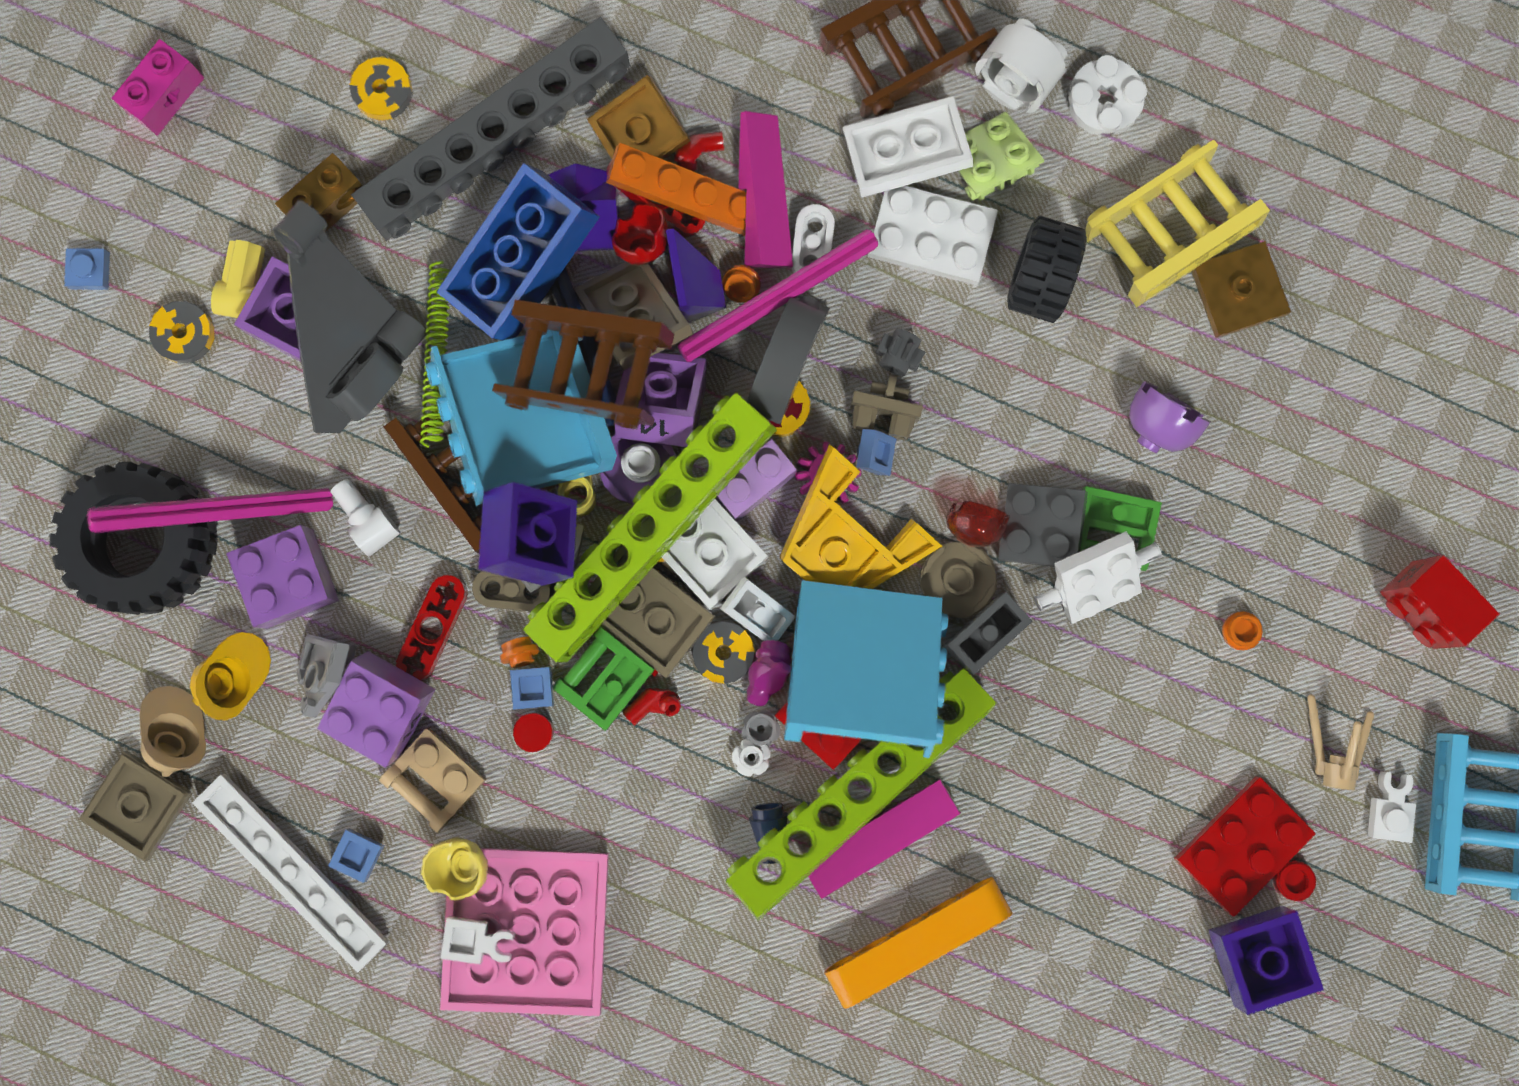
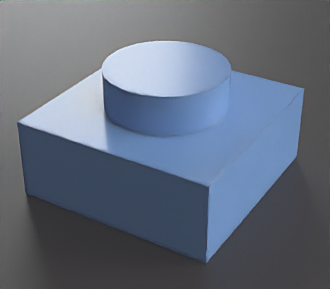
(87, 269)
(876, 452)
(532, 688)
(356, 855)

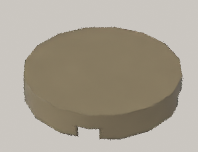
(961, 577)

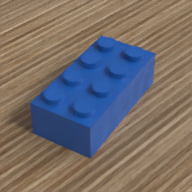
(517, 252)

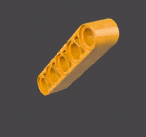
(918, 942)

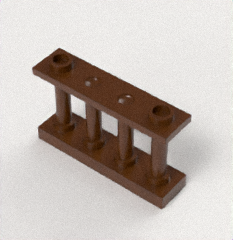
(874, 19)
(573, 325)
(431, 469)

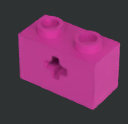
(158, 87)

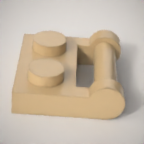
(439, 768)

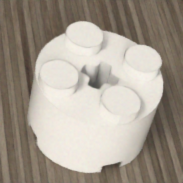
(1021, 66)

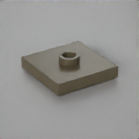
(135, 806)

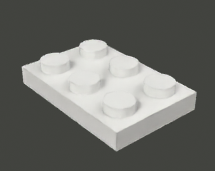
(908, 146)
(933, 233)
(711, 552)

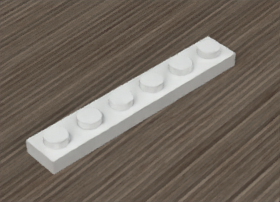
(290, 872)

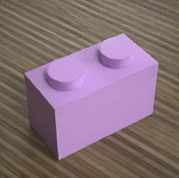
(756, 481)

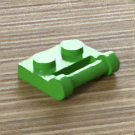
(1120, 513)
(613, 686)

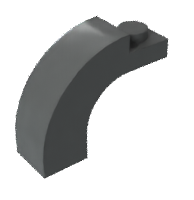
(786, 356)

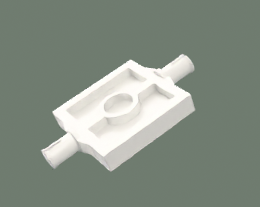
(1098, 577)

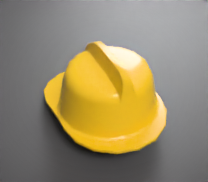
(230, 675)

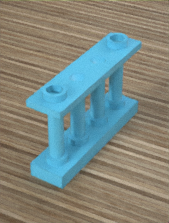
(1446, 826)

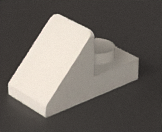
(757, 611)

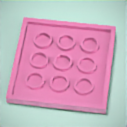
(559, 927)

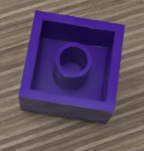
(527, 534)
(1265, 959)

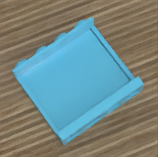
(512, 444)
(867, 665)

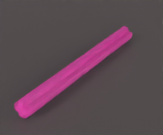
(777, 295)
(208, 509)

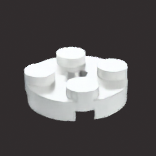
(1111, 75)

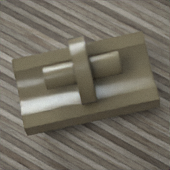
(902, 414)

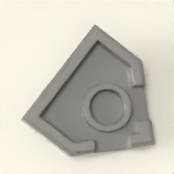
(321, 670)

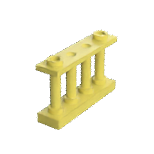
(1178, 259)

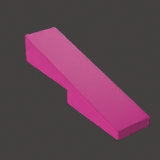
(763, 180)
(886, 836)

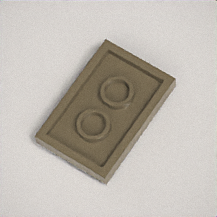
(633, 293)
(656, 619)

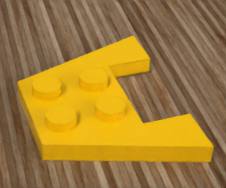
(834, 547)

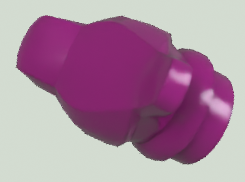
(768, 672)

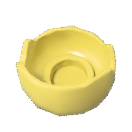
(455, 868)

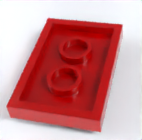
(1244, 846)

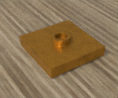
(640, 120)
(1240, 290)

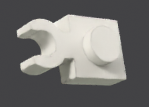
(1392, 816)
(468, 941)

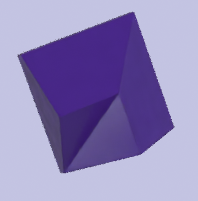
(591, 188)
(695, 279)

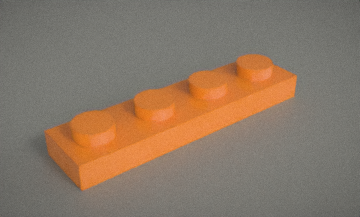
(678, 188)

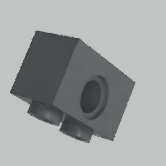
(987, 633)

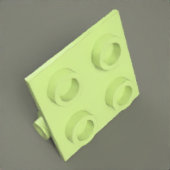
(999, 156)

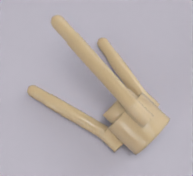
(1340, 770)

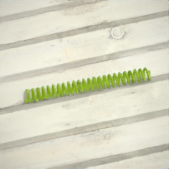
(438, 341)

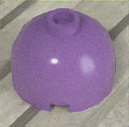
(1164, 420)

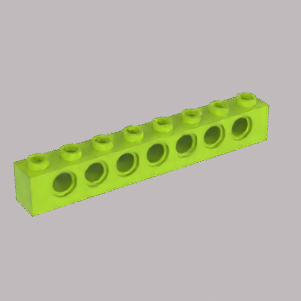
(546, 620)
(760, 896)

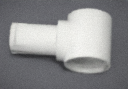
(370, 526)

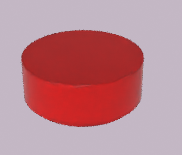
(533, 732)
(1295, 881)

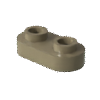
(511, 595)

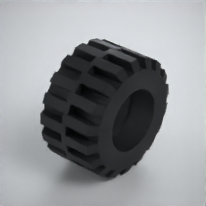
(1047, 269)

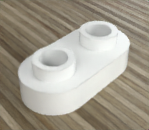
(812, 244)

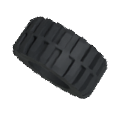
(85, 554)

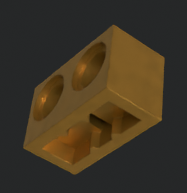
(325, 190)

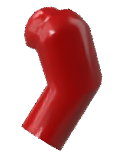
(699, 144)
(655, 701)

